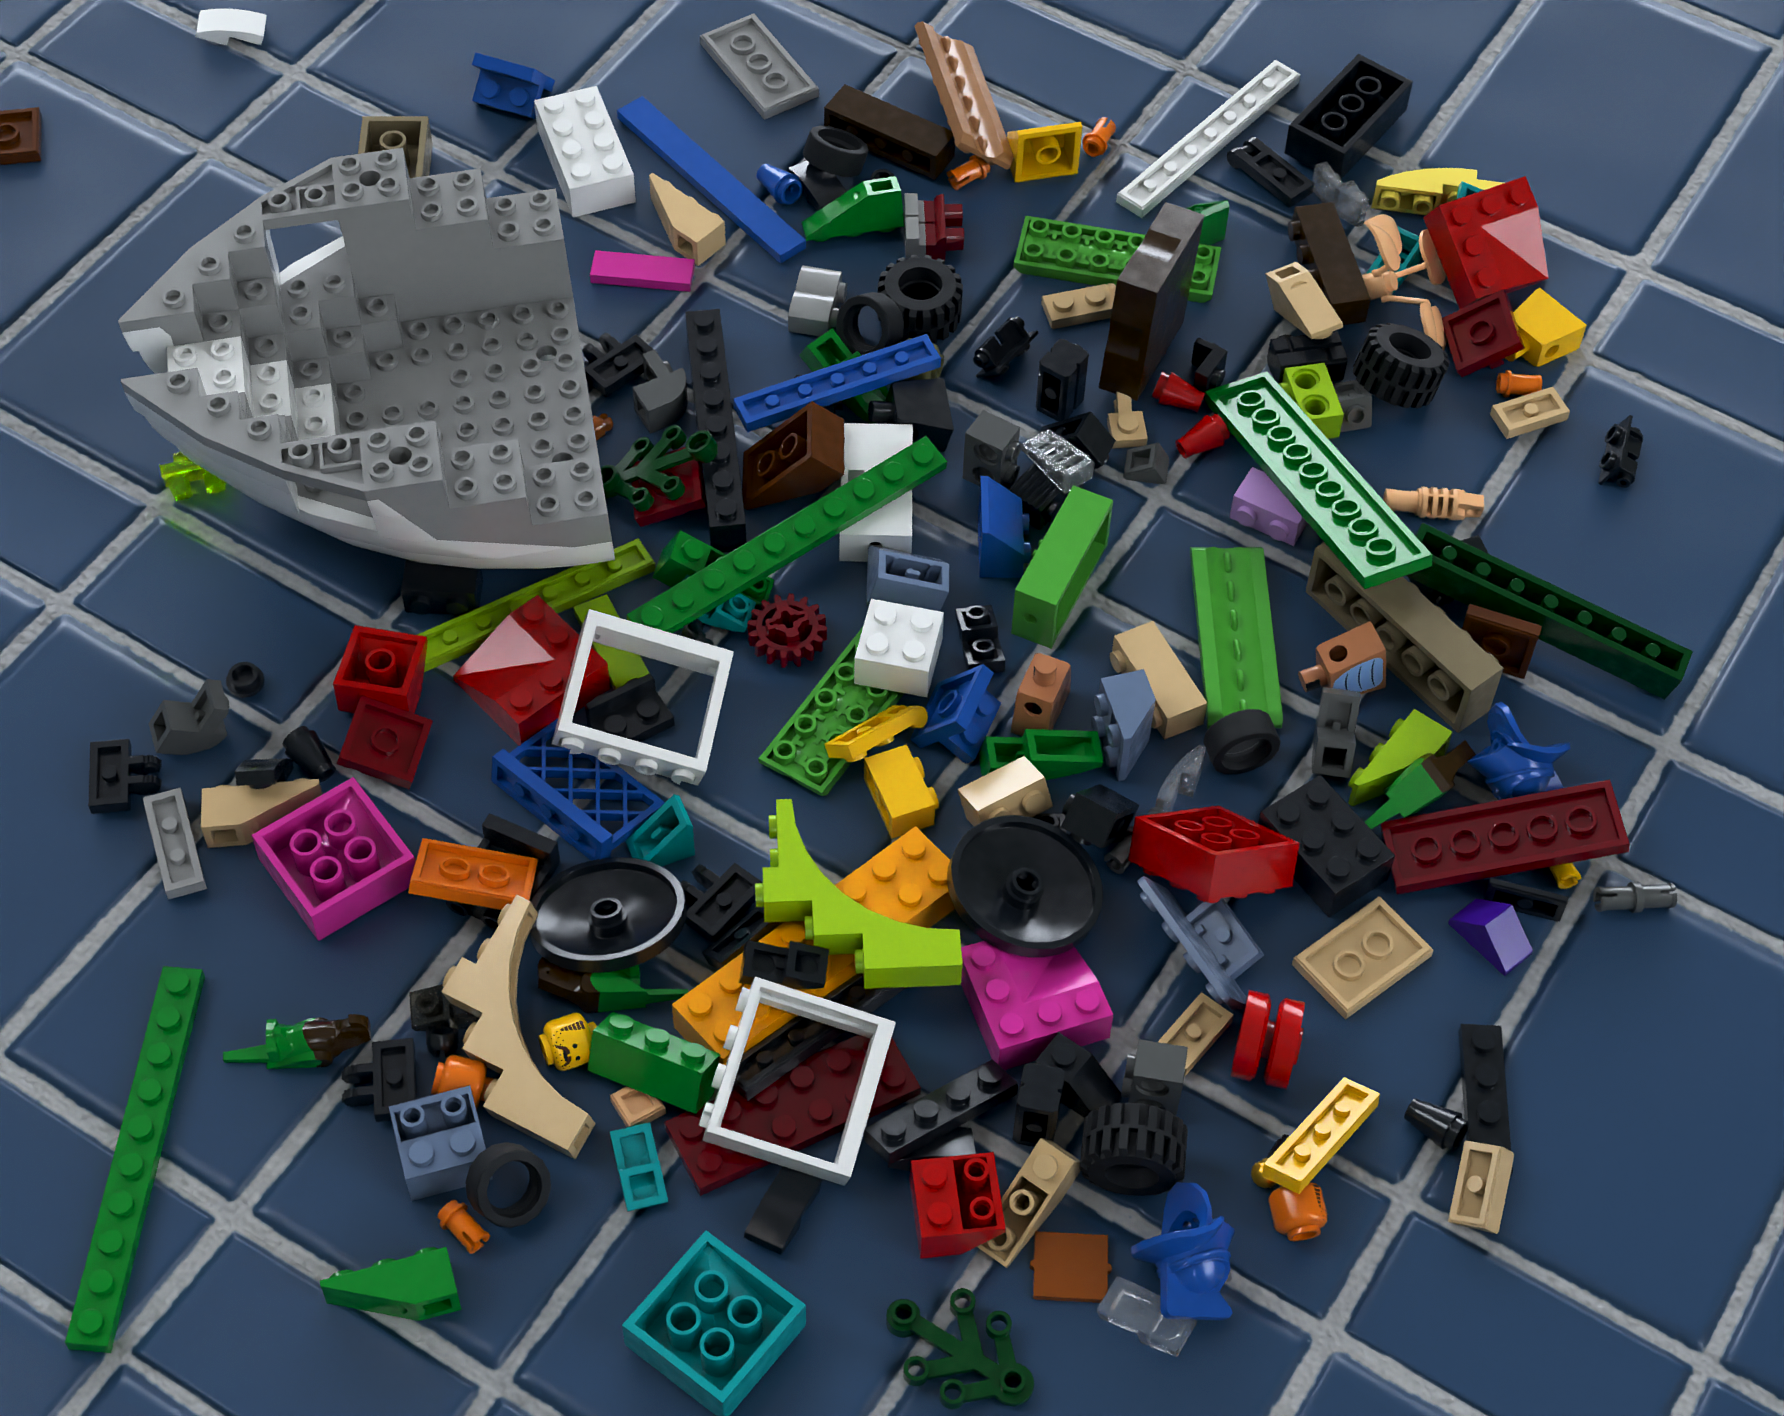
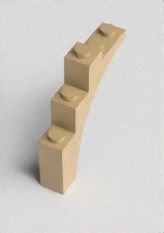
(490, 993)

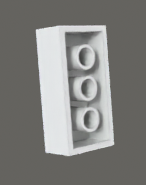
(585, 151)

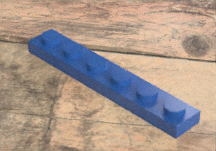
(837, 382)

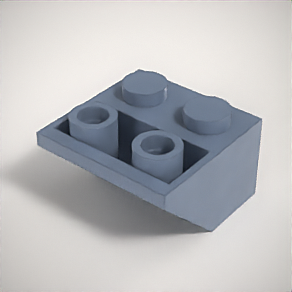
(906, 578)
(1124, 719)
(437, 1141)

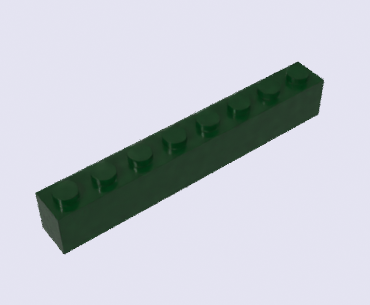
(1565, 618)

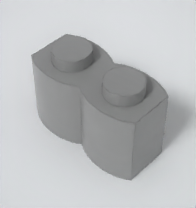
(816, 301)

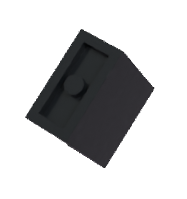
(513, 839)

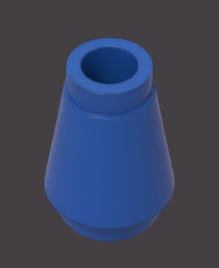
(782, 185)

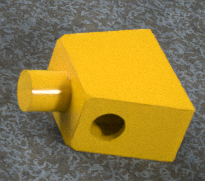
(1546, 329)

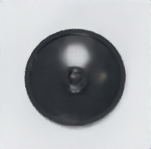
(1024, 886)
(607, 914)

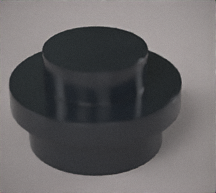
(244, 680)

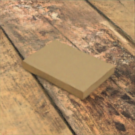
(1362, 957)

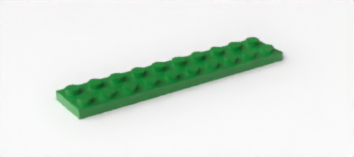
(1318, 481)

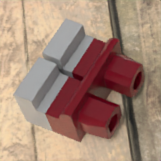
(926, 227)

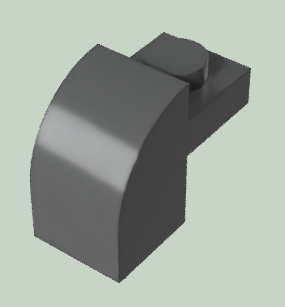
(663, 396)
(193, 726)
(1335, 732)

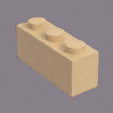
(1178, 700)

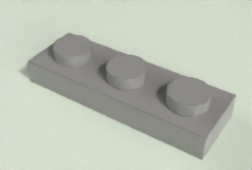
(174, 843)

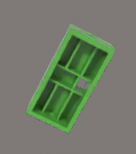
(1061, 566)

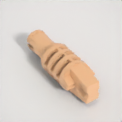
(1436, 503)

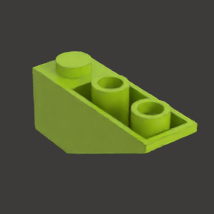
(1407, 742)

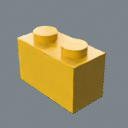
(900, 790)

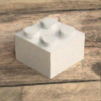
(898, 648)

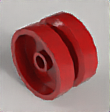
(1266, 1039)

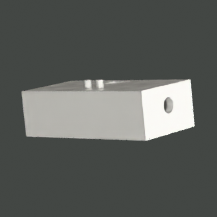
(892, 524)

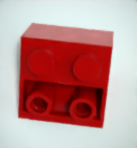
(955, 1203)

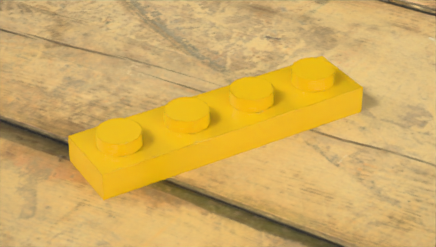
(1321, 1135)

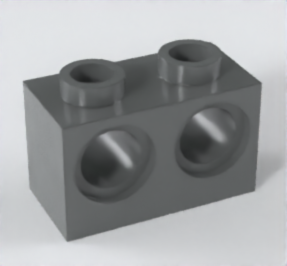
(991, 450)
(1155, 1075)

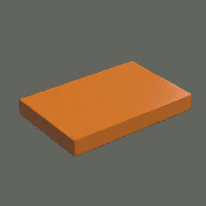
(471, 874)

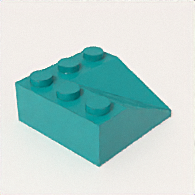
(714, 1325)

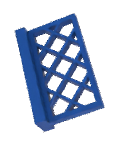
(556, 805)

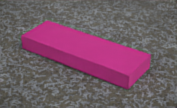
(642, 271)

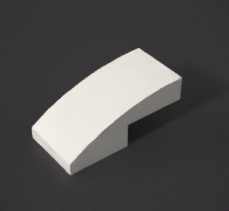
(220, 24)

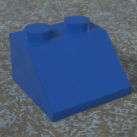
(1001, 532)

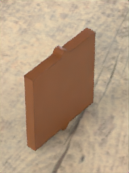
(1070, 1267)

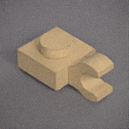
(1126, 426)

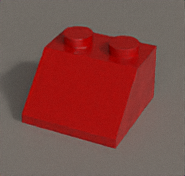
(381, 667)

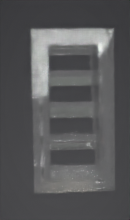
(1064, 479)

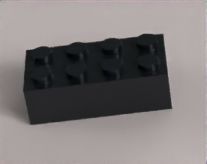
(1348, 116)

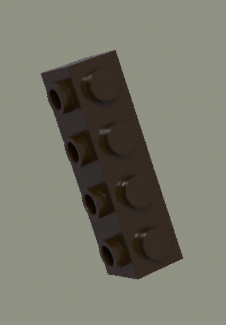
(892, 131)
(1330, 260)

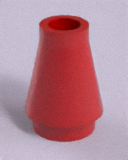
(1177, 392)
(1205, 435)

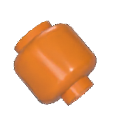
(459, 1073)
(1298, 1214)

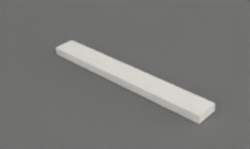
(1207, 139)

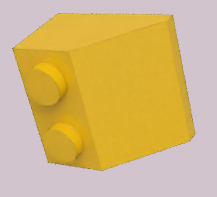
(1045, 151)

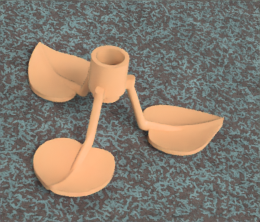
(1382, 283)

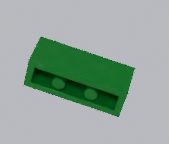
(653, 1062)

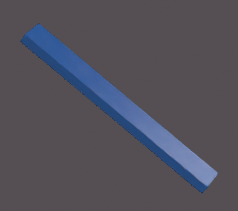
(712, 179)

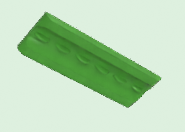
(1096, 255)
(1235, 632)
(826, 713)

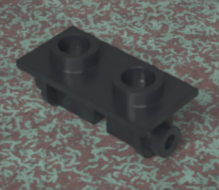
(996, 357)
(1620, 453)

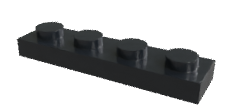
(1484, 1085)
(940, 1111)

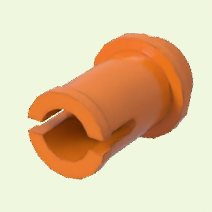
(1096, 141)
(968, 172)
(1517, 383)
(462, 1226)

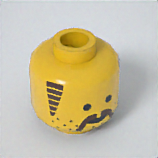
(567, 1041)

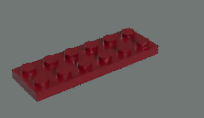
(1505, 836)
(791, 1112)

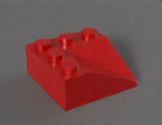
(1489, 241)
(525, 671)
(1213, 853)

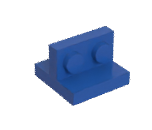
(509, 85)
(960, 713)

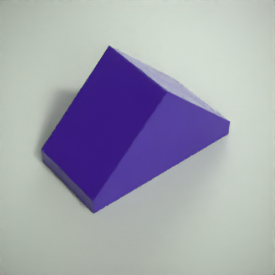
(1494, 933)

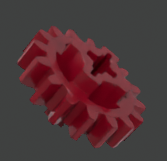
(787, 630)

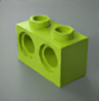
(1315, 395)

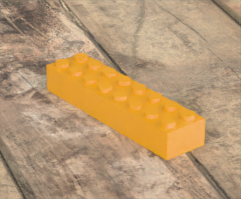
(899, 882)

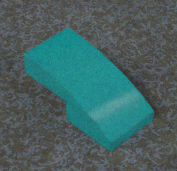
(638, 1167)

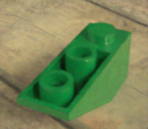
(864, 208)
(688, 555)
(403, 1288)

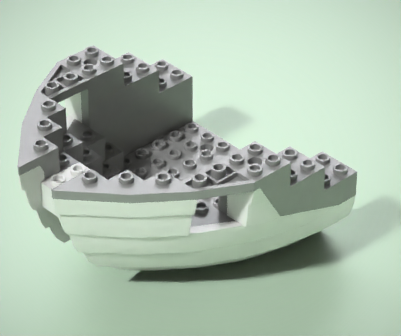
(394, 382)

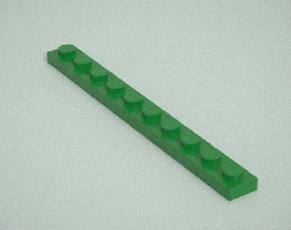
(791, 538)
(135, 1162)

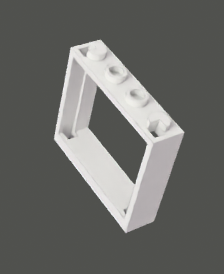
(655, 645)
(819, 1010)

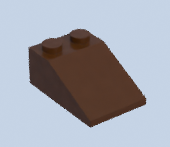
(794, 458)

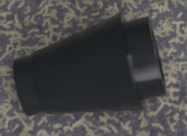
(308, 752)
(1438, 1123)

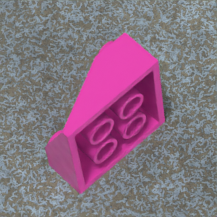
(335, 858)
(1031, 999)

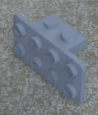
(1212, 938)

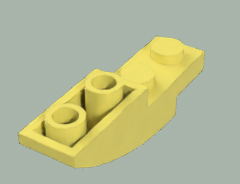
(1423, 189)

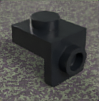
(1211, 364)

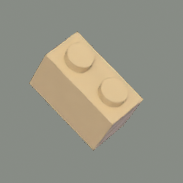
(1006, 791)

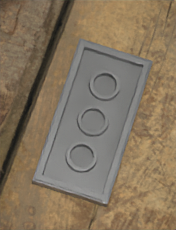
(759, 66)

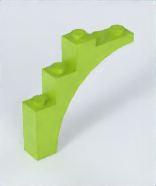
(884, 949)

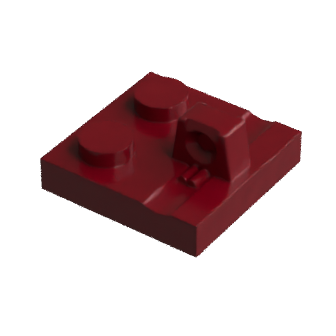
(1482, 334)
(662, 508)
(384, 742)

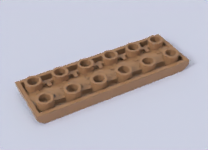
(965, 97)

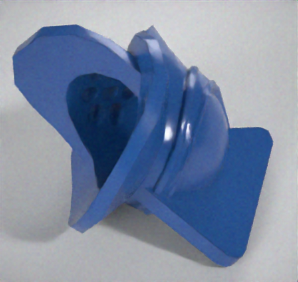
(1512, 763)
(1190, 1258)

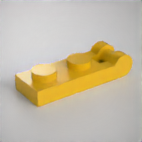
(876, 732)

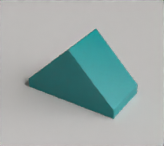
(665, 835)

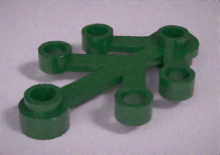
(699, 447)
(964, 1354)

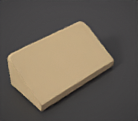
(1481, 1186)

